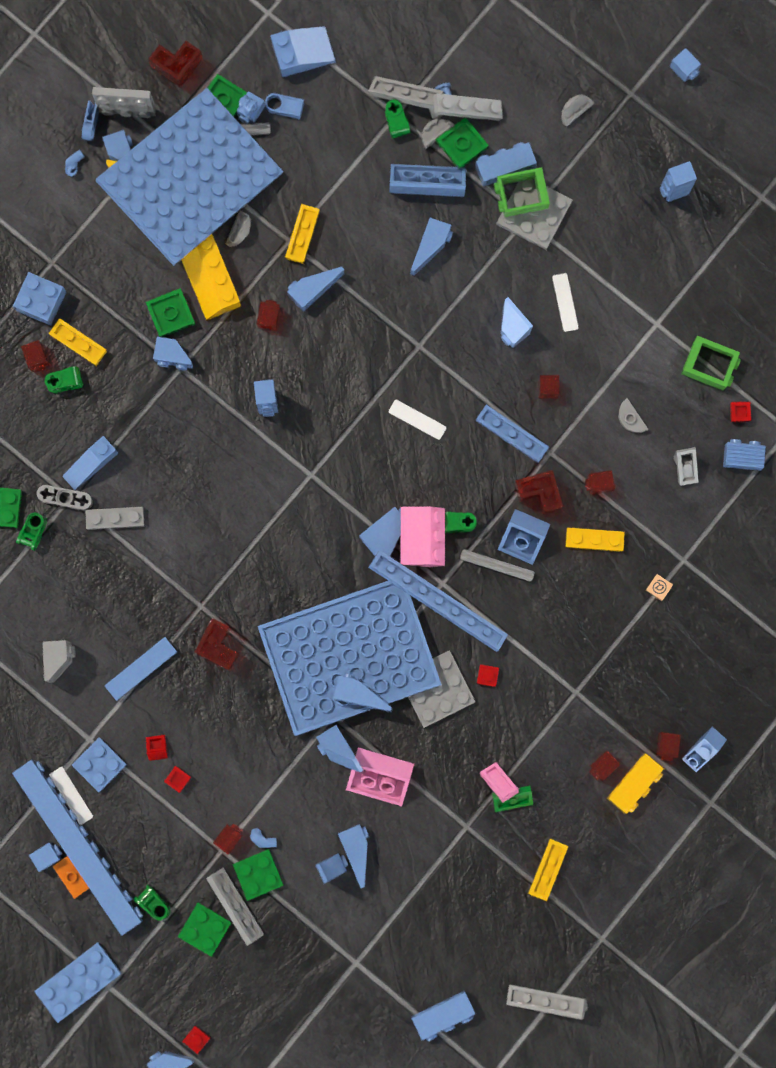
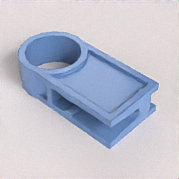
(290, 106)
(90, 122)

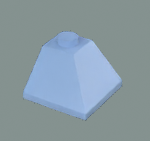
(514, 324)

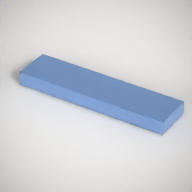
(512, 433)
(140, 669)

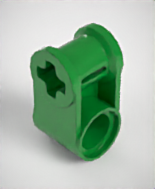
(396, 121)
(65, 380)
(455, 520)
(32, 532)
(152, 902)

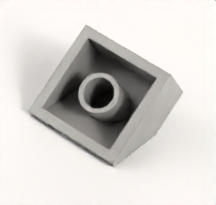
(56, 658)

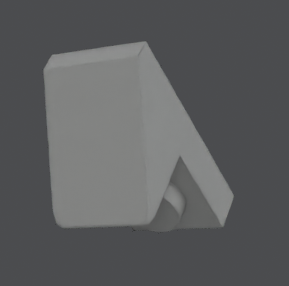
(686, 466)

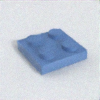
(99, 764)

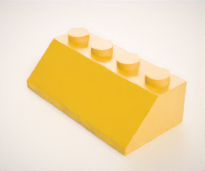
(210, 279)

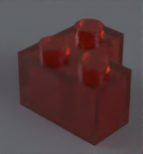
(178, 66)
(543, 487)
(212, 646)

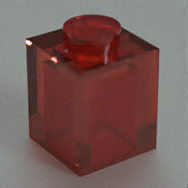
(268, 315)
(35, 356)
(548, 386)
(600, 482)
(668, 746)
(603, 766)
(228, 838)

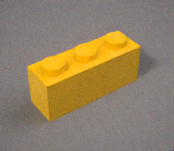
(636, 784)

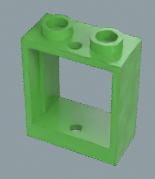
(537, 175)
(704, 378)

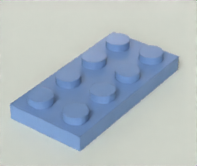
(78, 982)

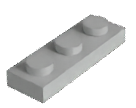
(114, 518)

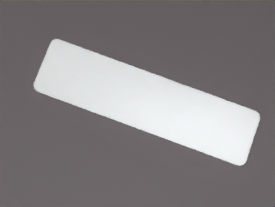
(565, 302)
(417, 419)
(71, 795)

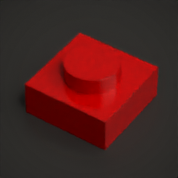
(740, 411)
(487, 675)
(177, 779)
(196, 1039)

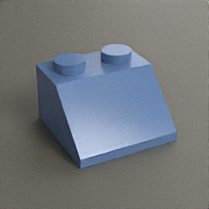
(524, 536)

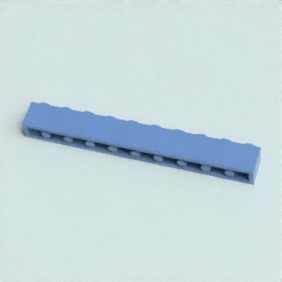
(78, 847)

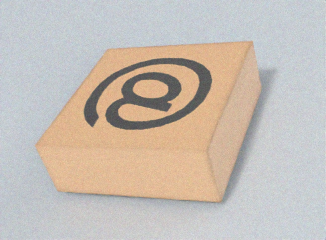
(659, 587)

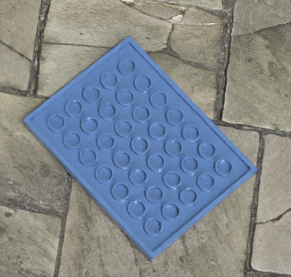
(189, 176)
(359, 634)

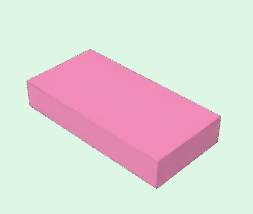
(499, 782)

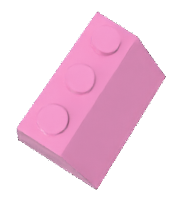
(423, 536)
(382, 777)

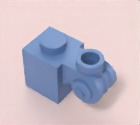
(250, 108)

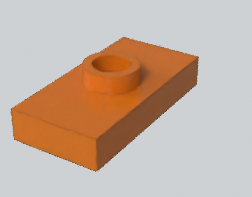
(70, 877)

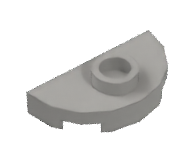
(575, 107)
(433, 130)
(239, 230)
(630, 419)

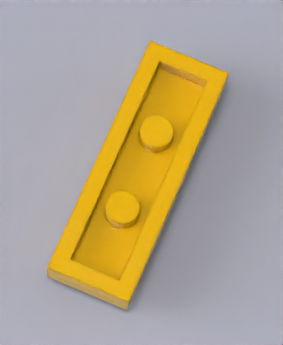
(302, 234)
(77, 342)
(594, 539)
(548, 869)

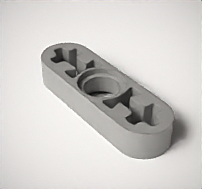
(49, 500)

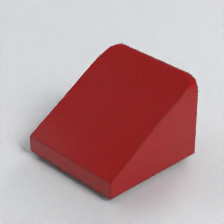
(156, 747)

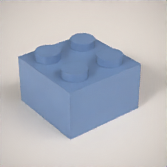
(39, 298)

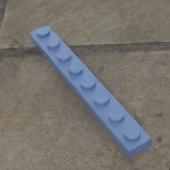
(438, 601)

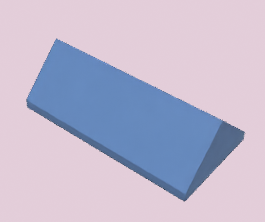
(427, 180)

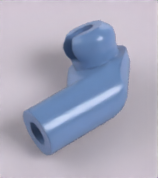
(71, 163)
(262, 842)

